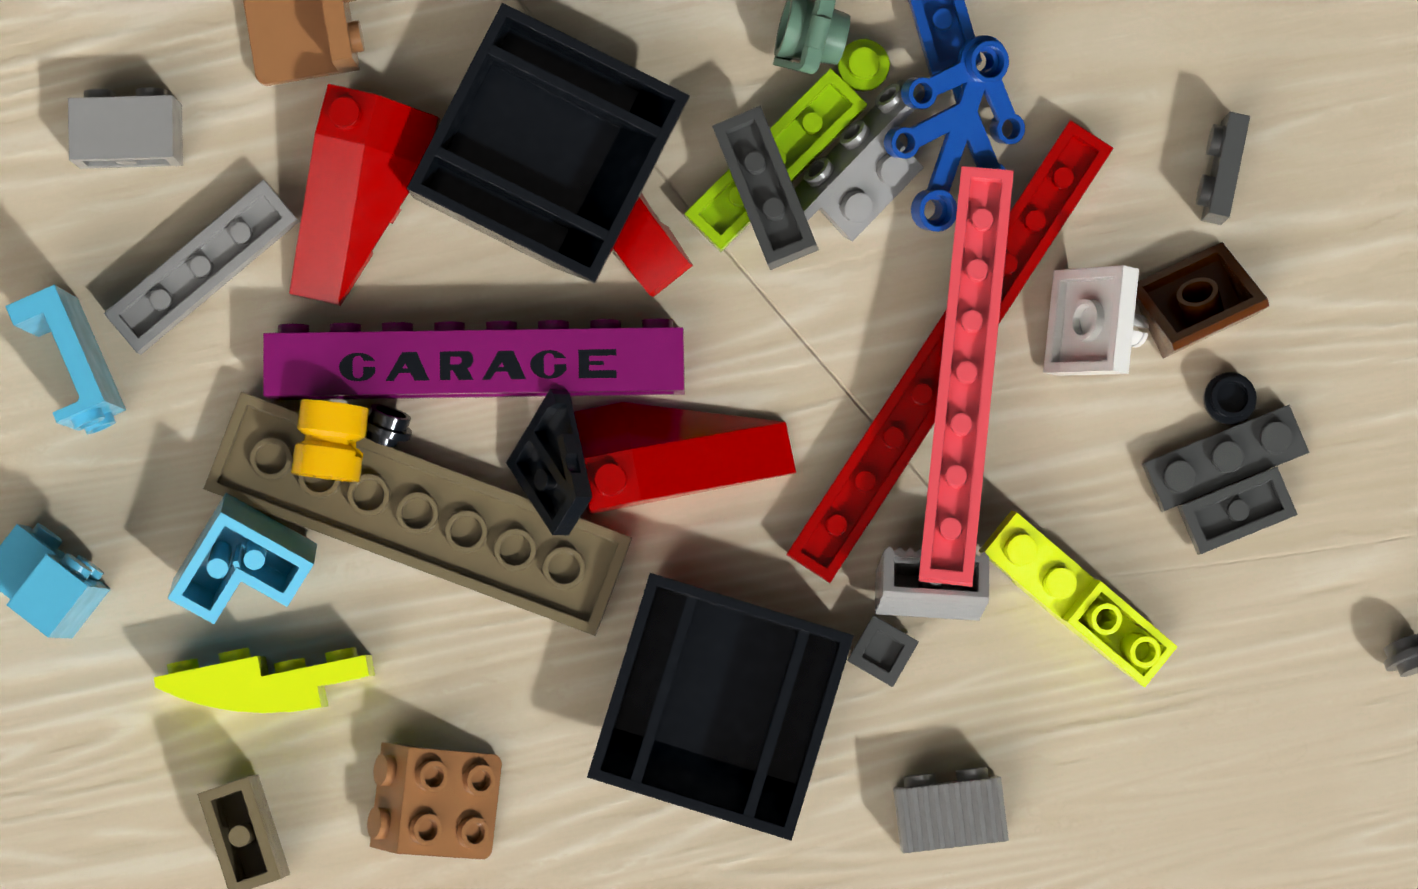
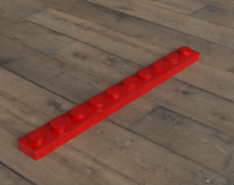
(913, 403)

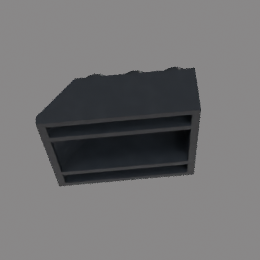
(547, 144)
(720, 706)

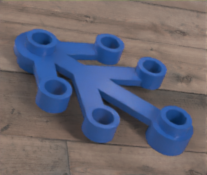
(959, 123)

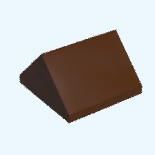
(1197, 299)

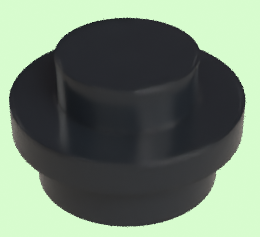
(1229, 398)
(388, 425)

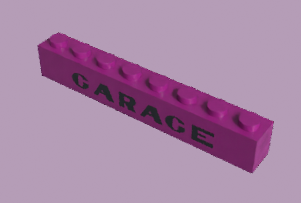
(473, 362)

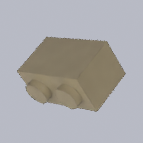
(244, 833)

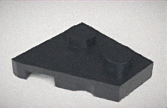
(552, 464)

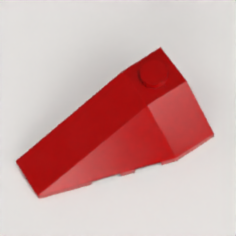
(354, 187)
(665, 453)

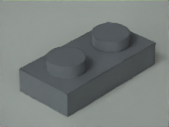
(1227, 146)
(1237, 510)

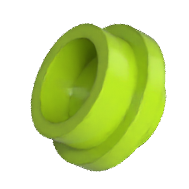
(864, 65)

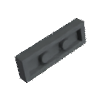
(765, 188)
(1225, 458)

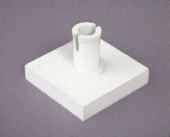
(1093, 321)

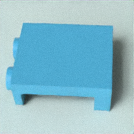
(63, 315)

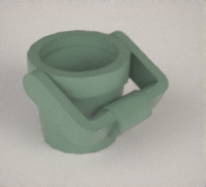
(811, 34)

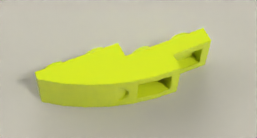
(1077, 599)
(245, 685)

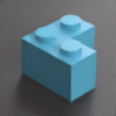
(238, 548)
(46, 584)

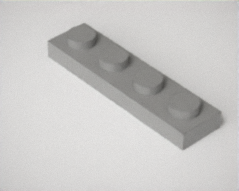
(201, 267)

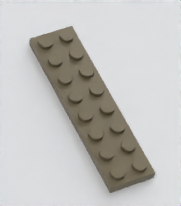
(423, 519)

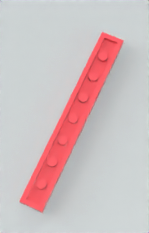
(966, 377)

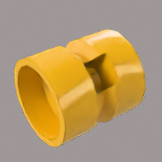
(330, 440)

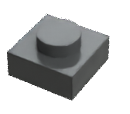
(882, 651)

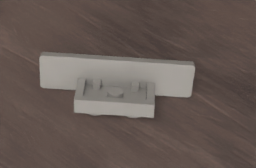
(858, 173)

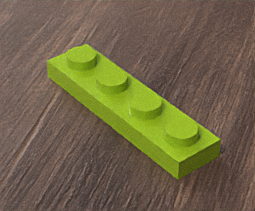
(800, 139)

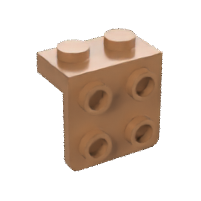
(302, 39)
(434, 802)

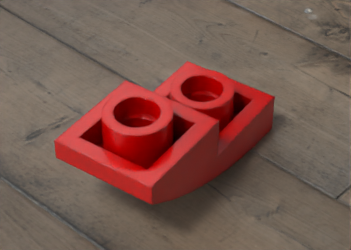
(650, 249)

